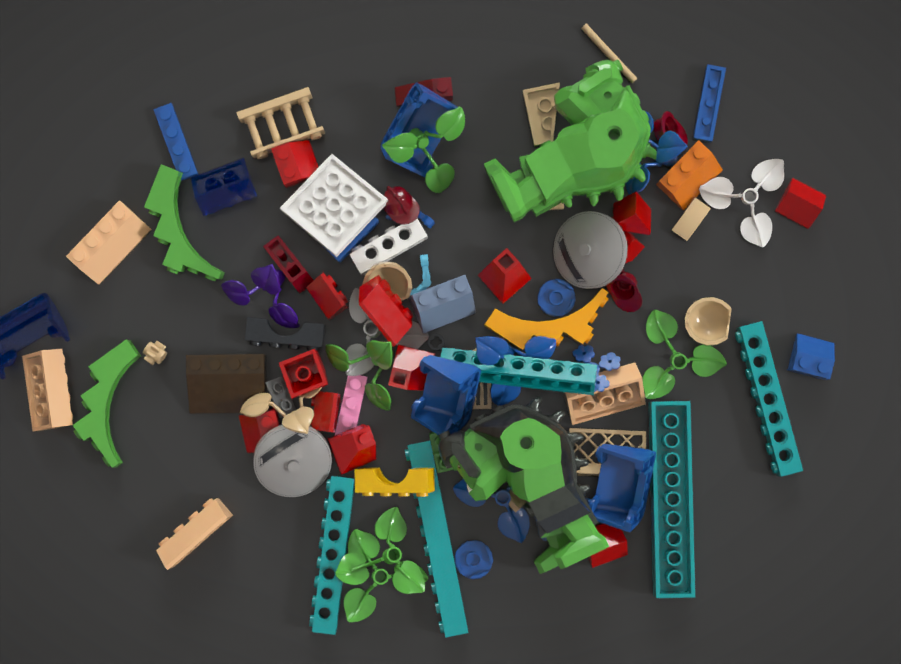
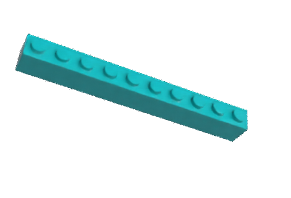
(438, 547)

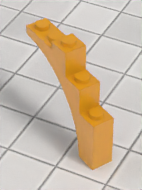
(574, 326)

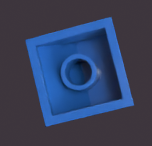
(812, 357)

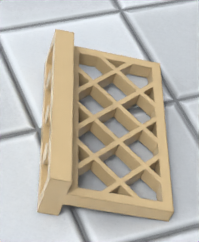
(592, 468)

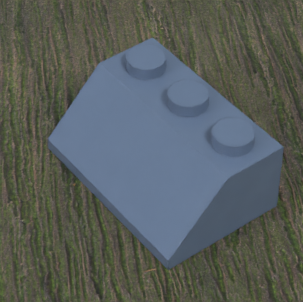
(443, 304)

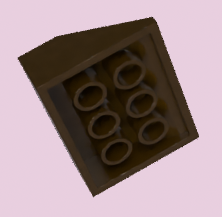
(224, 381)

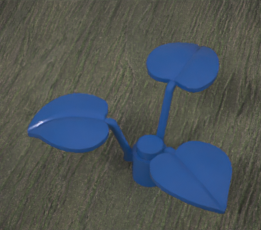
(668, 149)
(491, 349)
(510, 523)

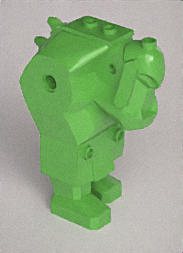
(590, 156)

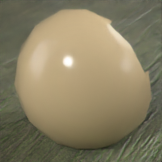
(395, 275)
(708, 321)

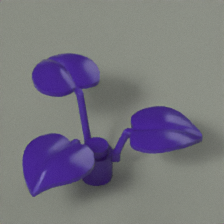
(270, 280)

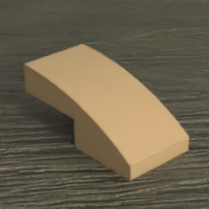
(691, 219)

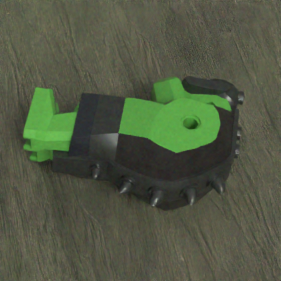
(539, 466)

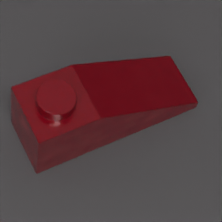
(440, 86)
(288, 264)

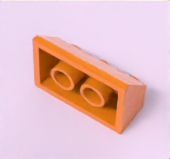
(688, 174)

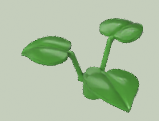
(402, 147)
(381, 355)
(705, 358)
(407, 579)
(358, 603)

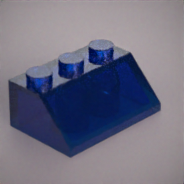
(223, 187)

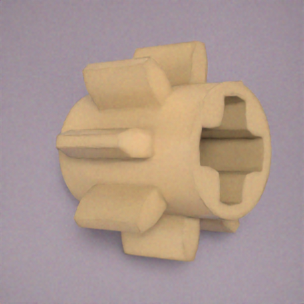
(154, 352)

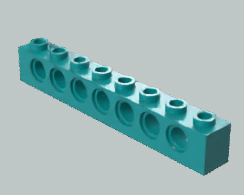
(531, 372)
(792, 463)
(329, 624)

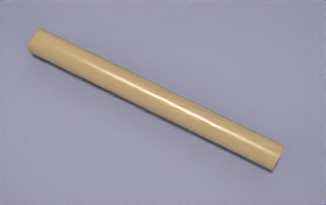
(608, 52)

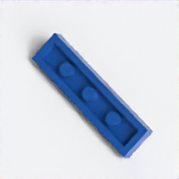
(709, 103)
(175, 141)

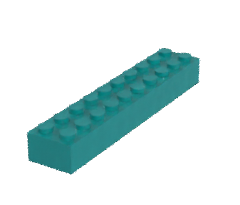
(672, 500)

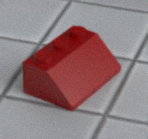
(385, 309)

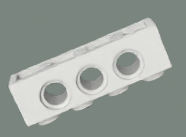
(363, 263)

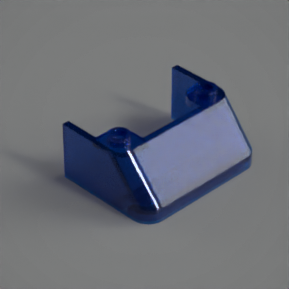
(27, 325)

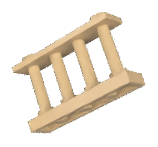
(284, 104)

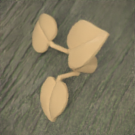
(296, 421)

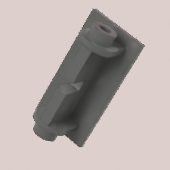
(280, 395)

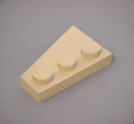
(541, 112)

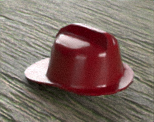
(669, 123)
(401, 205)
(625, 292)

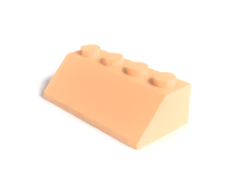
(108, 242)
(47, 389)
(624, 393)
(191, 535)

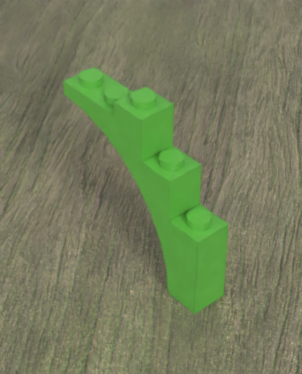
(164, 201)
(98, 399)

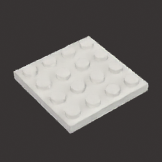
(334, 205)

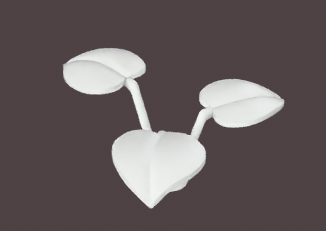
(719, 191)

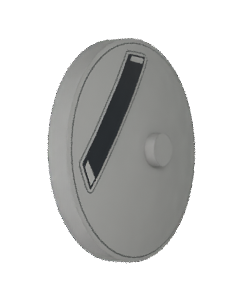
(590, 250)
(292, 461)

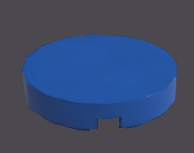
(556, 298)
(473, 559)

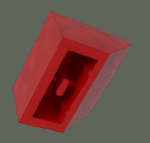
(327, 297)

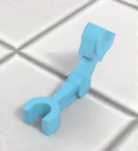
(426, 276)

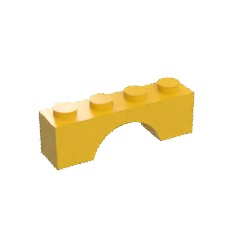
(373, 481)

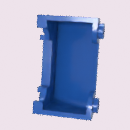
(419, 111)
(447, 394)
(622, 485)

